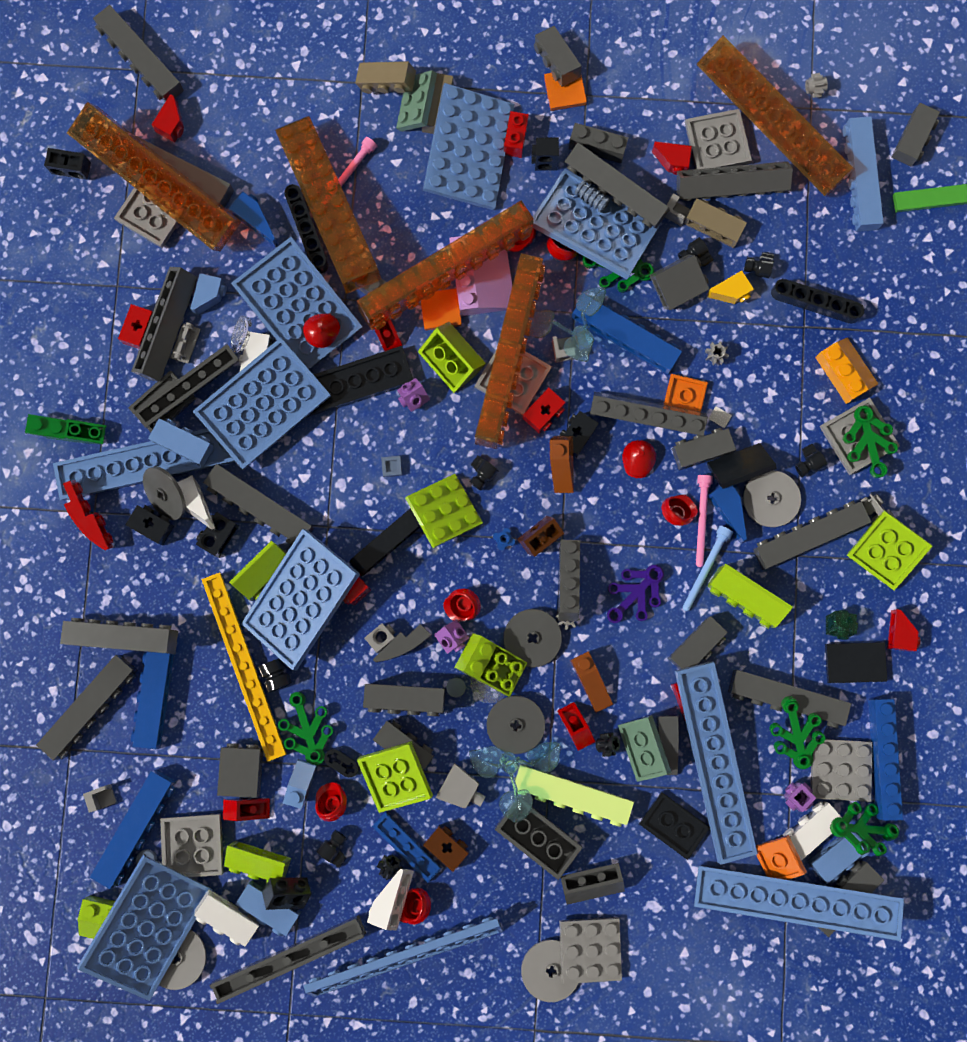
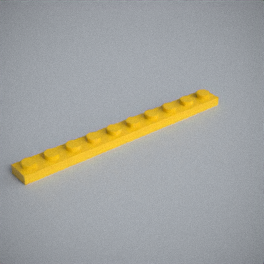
(244, 667)

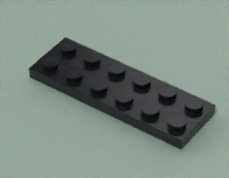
(364, 378)

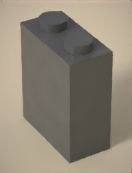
(679, 281)
(240, 771)

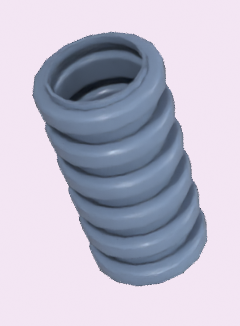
(592, 196)

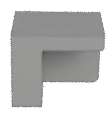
(677, 211)
(558, 348)
(100, 798)

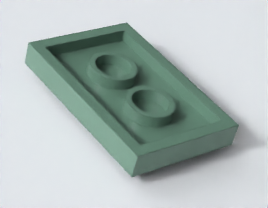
(417, 104)
(644, 749)

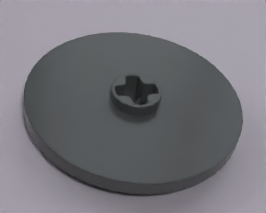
(164, 492)
(533, 622)
(525, 736)

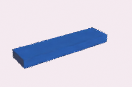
(407, 847)

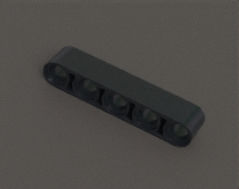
(302, 221)
(825, 298)
(385, 543)

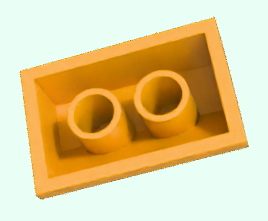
(846, 370)

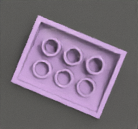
(485, 288)

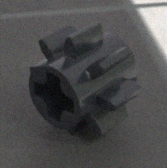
(607, 744)
(389, 866)

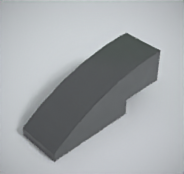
(401, 644)
(669, 735)

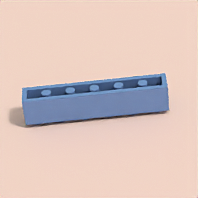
(864, 179)

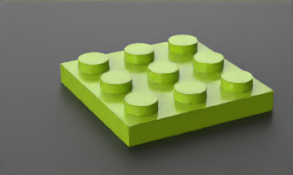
(443, 510)
(889, 550)
(395, 777)

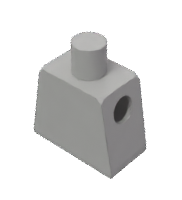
(460, 788)

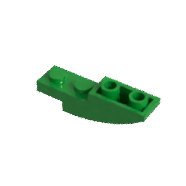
(65, 429)

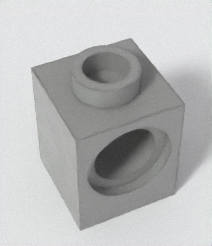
(371, 638)

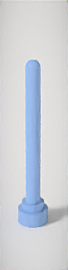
(723, 535)

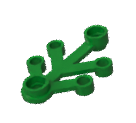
(637, 274)
(870, 438)
(307, 731)
(798, 736)
(841, 828)

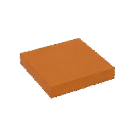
(566, 96)
(441, 309)
(685, 393)
(780, 859)

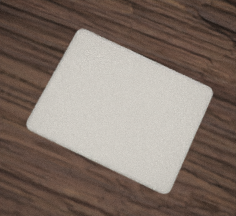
(720, 417)

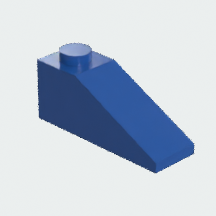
(249, 212)
(729, 505)

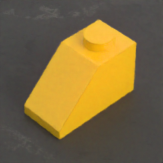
(732, 290)

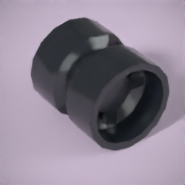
(275, 676)

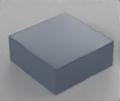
(391, 466)

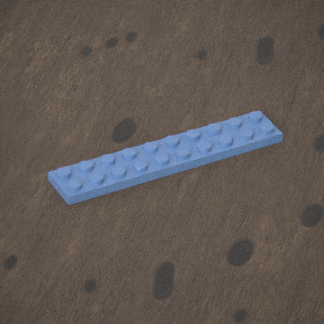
(127, 465)
(716, 762)
(799, 903)
(399, 959)

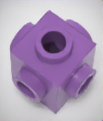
(412, 395)
(452, 637)
(805, 800)

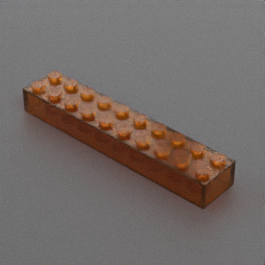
(775, 116)
(153, 177)
(328, 205)
(445, 266)
(509, 350)

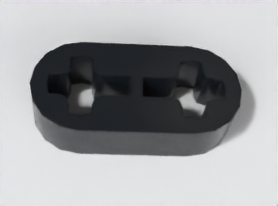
(338, 766)

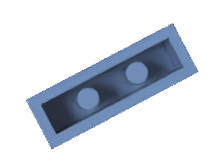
(181, 441)
(835, 858)
(252, 903)

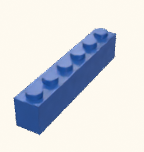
(632, 337)
(152, 700)
(885, 759)
(133, 829)

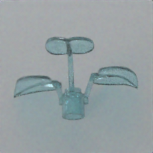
(582, 339)
(487, 760)

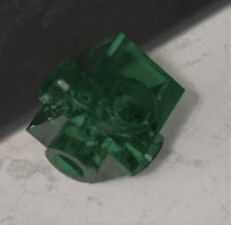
(841, 624)

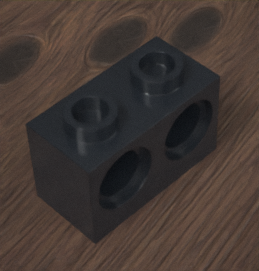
(545, 153)
(67, 163)
(221, 537)
(286, 893)

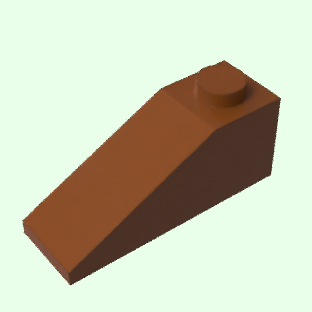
(562, 463)
(591, 681)

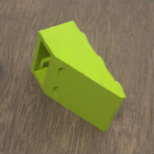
(491, 664)

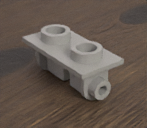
(185, 343)
(873, 505)

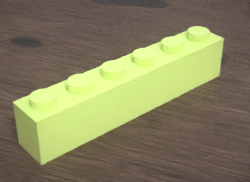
(575, 795)

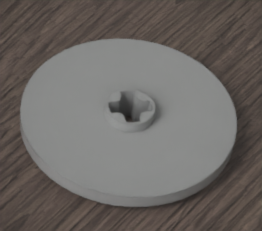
(761, 509)
(191, 965)
(537, 979)

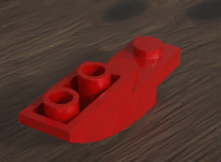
(89, 524)

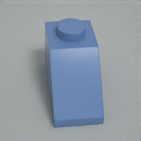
(207, 293)
(299, 784)

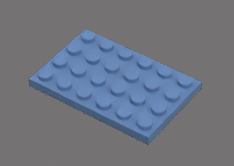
(468, 147)
(608, 237)
(289, 290)
(261, 403)
(300, 599)
(144, 928)

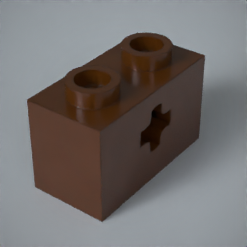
(540, 536)
(449, 858)

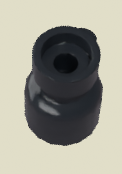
(699, 249)
(761, 267)
(813, 461)
(485, 472)
(330, 849)

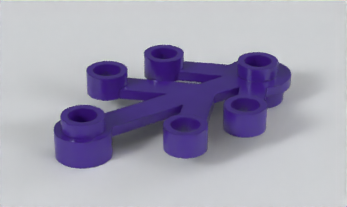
(637, 592)

